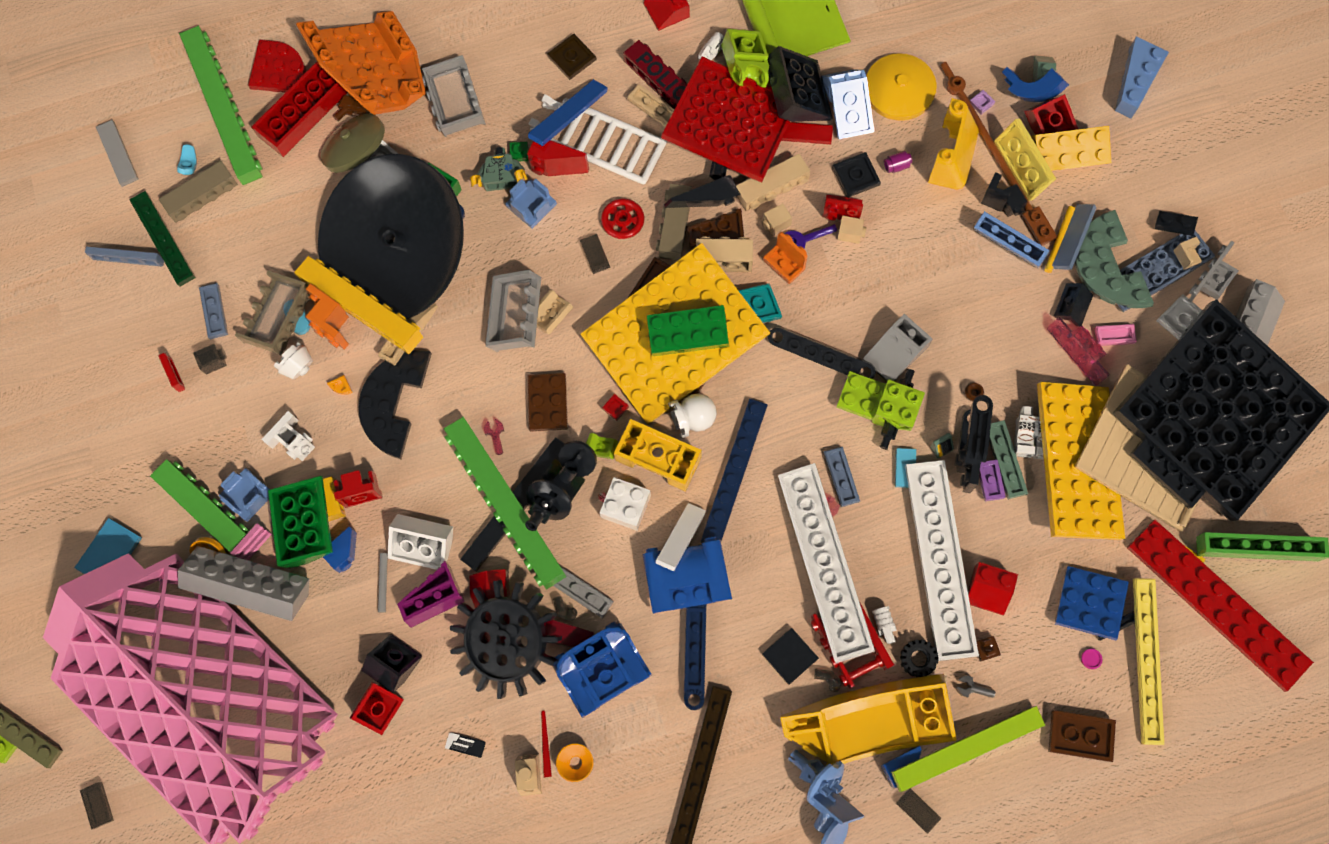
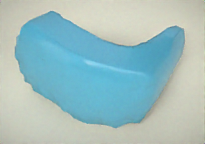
(188, 160)

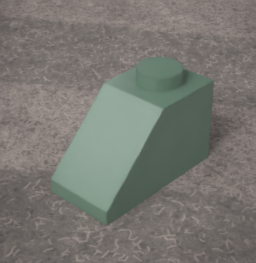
(1041, 66)

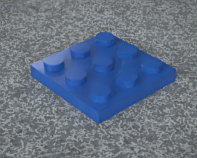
(1091, 603)

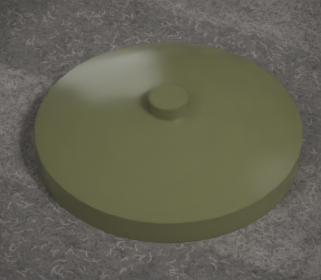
(352, 143)

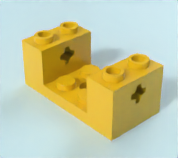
(676, 463)

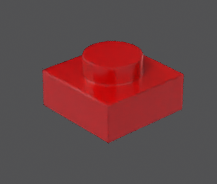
(615, 407)

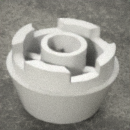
(294, 362)

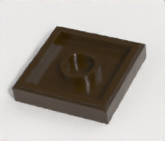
(571, 56)

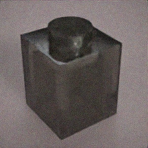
(210, 359)

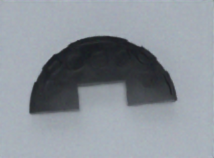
(381, 397)

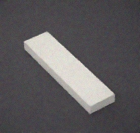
(680, 537)

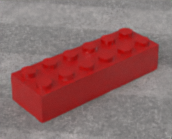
(299, 110)

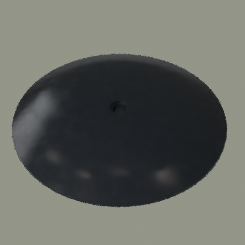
(389, 200)

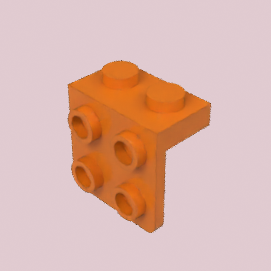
(786, 258)

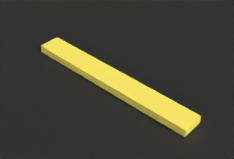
(1148, 661)

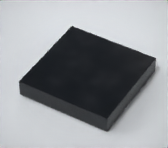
(856, 175)
(790, 656)

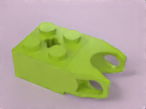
(746, 56)

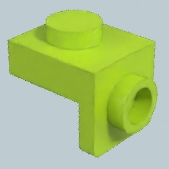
(602, 446)

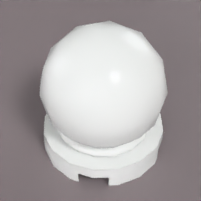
(694, 413)

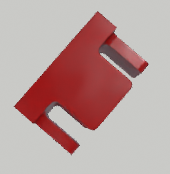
(355, 490)

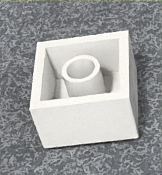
(625, 504)

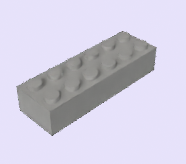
(243, 583)

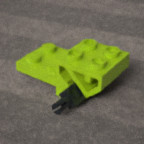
(887, 405)

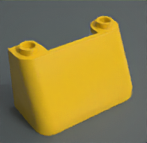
(952, 165)

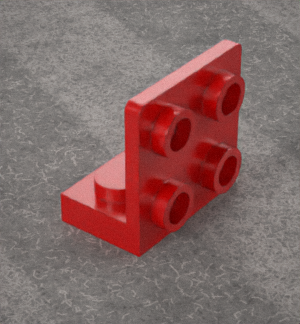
(839, 206)

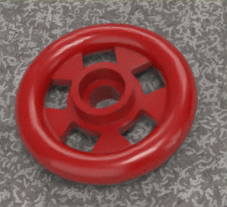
(625, 233)

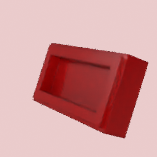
(171, 372)

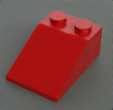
(1051, 116)
(557, 159)

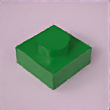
(519, 151)

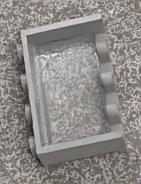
(452, 96)
(513, 310)

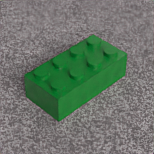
(688, 330)

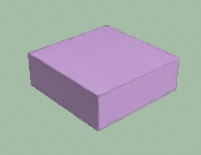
(982, 102)

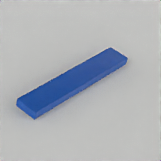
(567, 112)

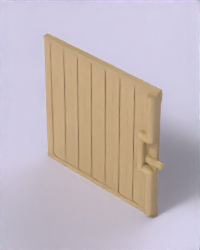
(1109, 462)

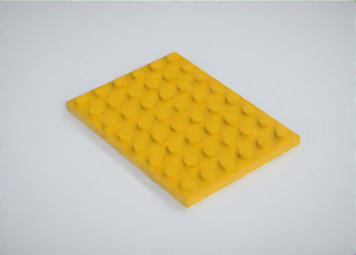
(624, 342)

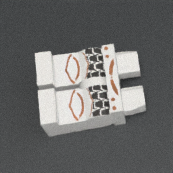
(1028, 435)

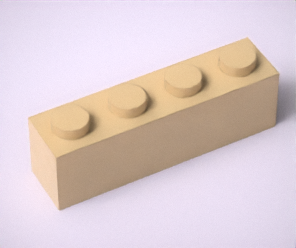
(776, 181)

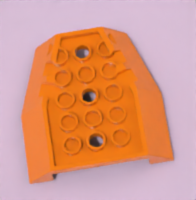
(381, 49)

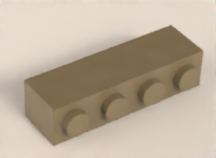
(198, 192)
(674, 226)

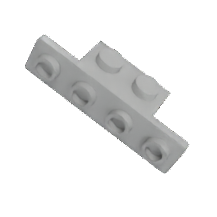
(1217, 278)

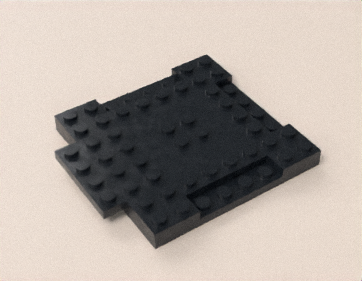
(1220, 414)

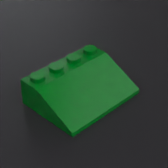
(300, 522)

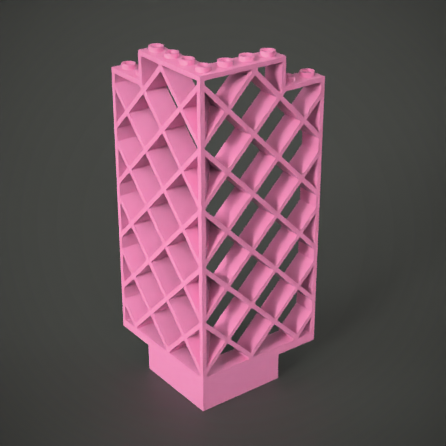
(149, 716)

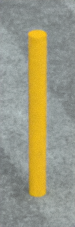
(1069, 213)

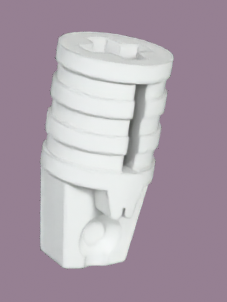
(712, 47)
(885, 623)

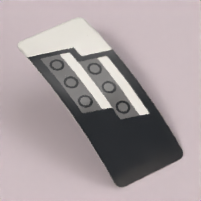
(465, 745)

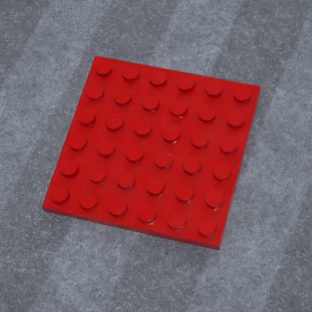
(727, 121)

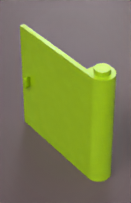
(798, 24)

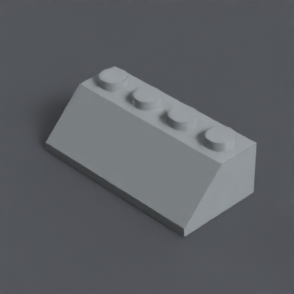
(1261, 309)

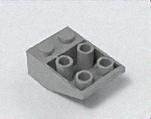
(898, 348)

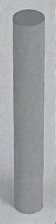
(382, 583)

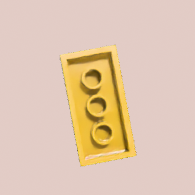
(1075, 147)

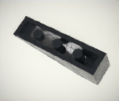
(709, 195)

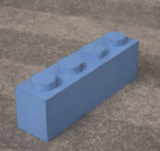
(1011, 240)

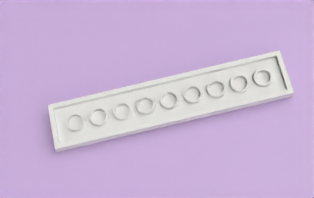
(941, 561)
(826, 564)

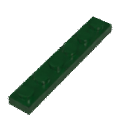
(162, 238)

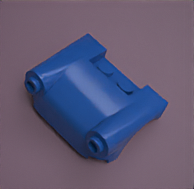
(696, 580)
(601, 668)

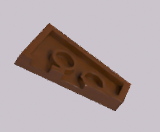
(725, 226)

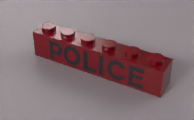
(655, 72)

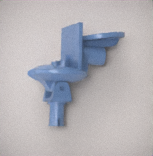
(824, 796)

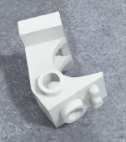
(284, 432)

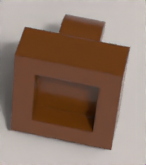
(987, 648)

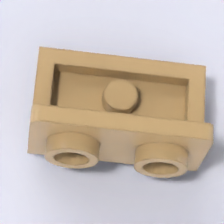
(551, 311)

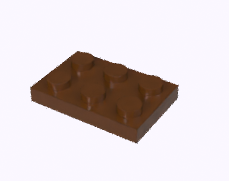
(547, 402)
(1082, 736)

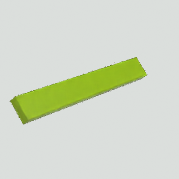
(967, 748)

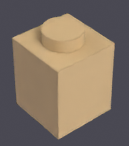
(777, 219)
(851, 229)

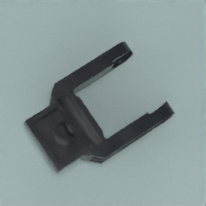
(973, 443)

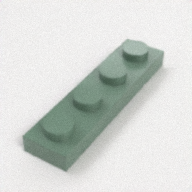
(1009, 467)

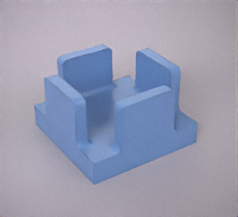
(530, 202)
(244, 493)

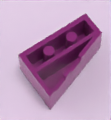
(432, 597)

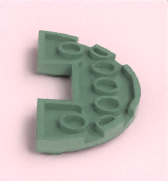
(1100, 270)

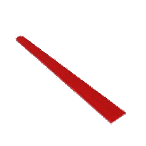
(546, 755)

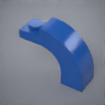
(1042, 90)

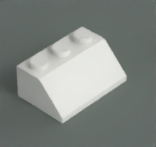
(419, 541)

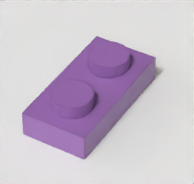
(991, 481)

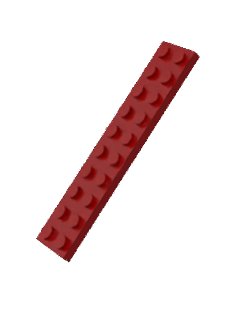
(1220, 606)

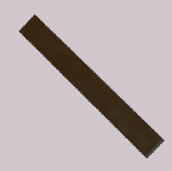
(701, 766)

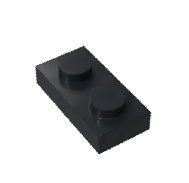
(1176, 223)

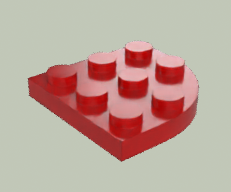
(275, 67)

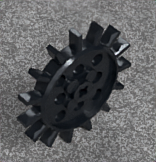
(512, 647)

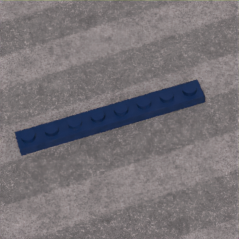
(735, 470)

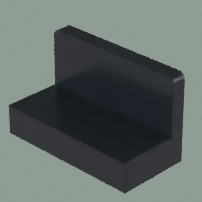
(995, 197)
(1074, 303)

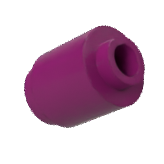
(897, 162)

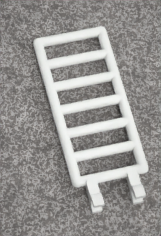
(549, 103)

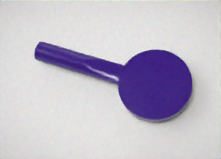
(800, 240)

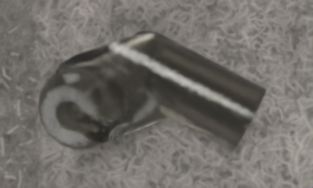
(563, 611)
(831, 678)

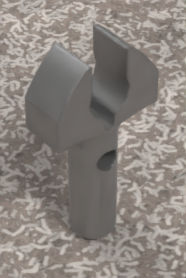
(974, 688)

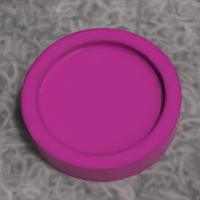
(1091, 659)

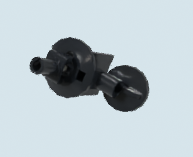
(554, 492)

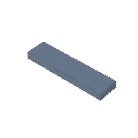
(1074, 236)
(124, 256)

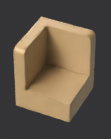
(1187, 254)

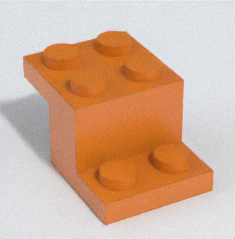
(326, 317)

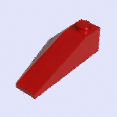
(485, 581)

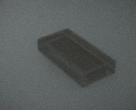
(595, 254)
(96, 805)
(918, 810)

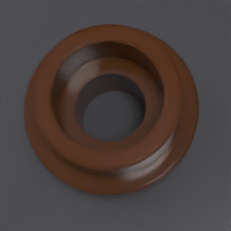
(973, 386)

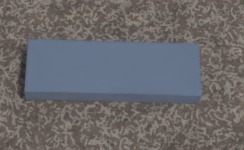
(213, 311)
(841, 477)

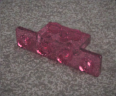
(1081, 349)

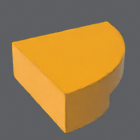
(340, 385)

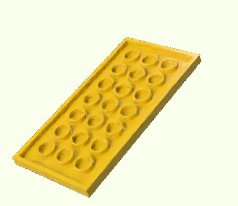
(1075, 501)

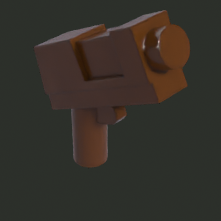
(349, 105)

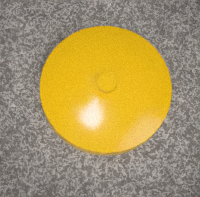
(901, 86)

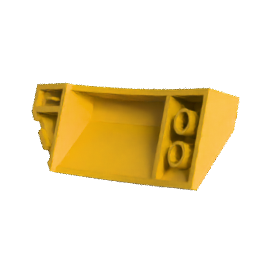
(874, 720)

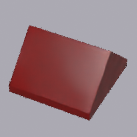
(376, 708)

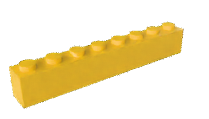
(359, 305)

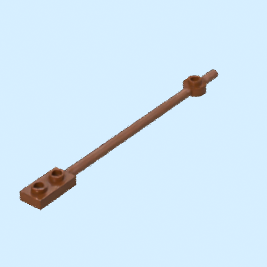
(1034, 218)

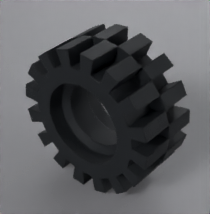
(927, 649)

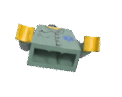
(499, 172)

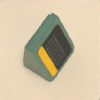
(942, 445)

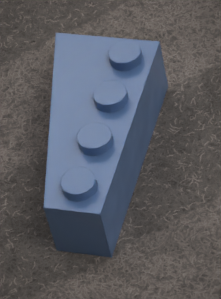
(1140, 70)

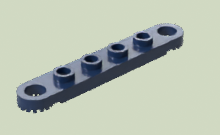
(695, 654)

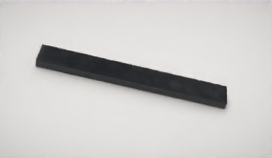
(494, 532)

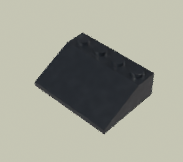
(797, 86)

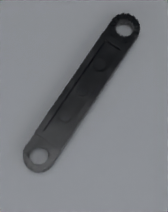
(819, 353)

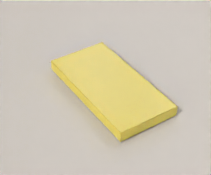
(1024, 159)

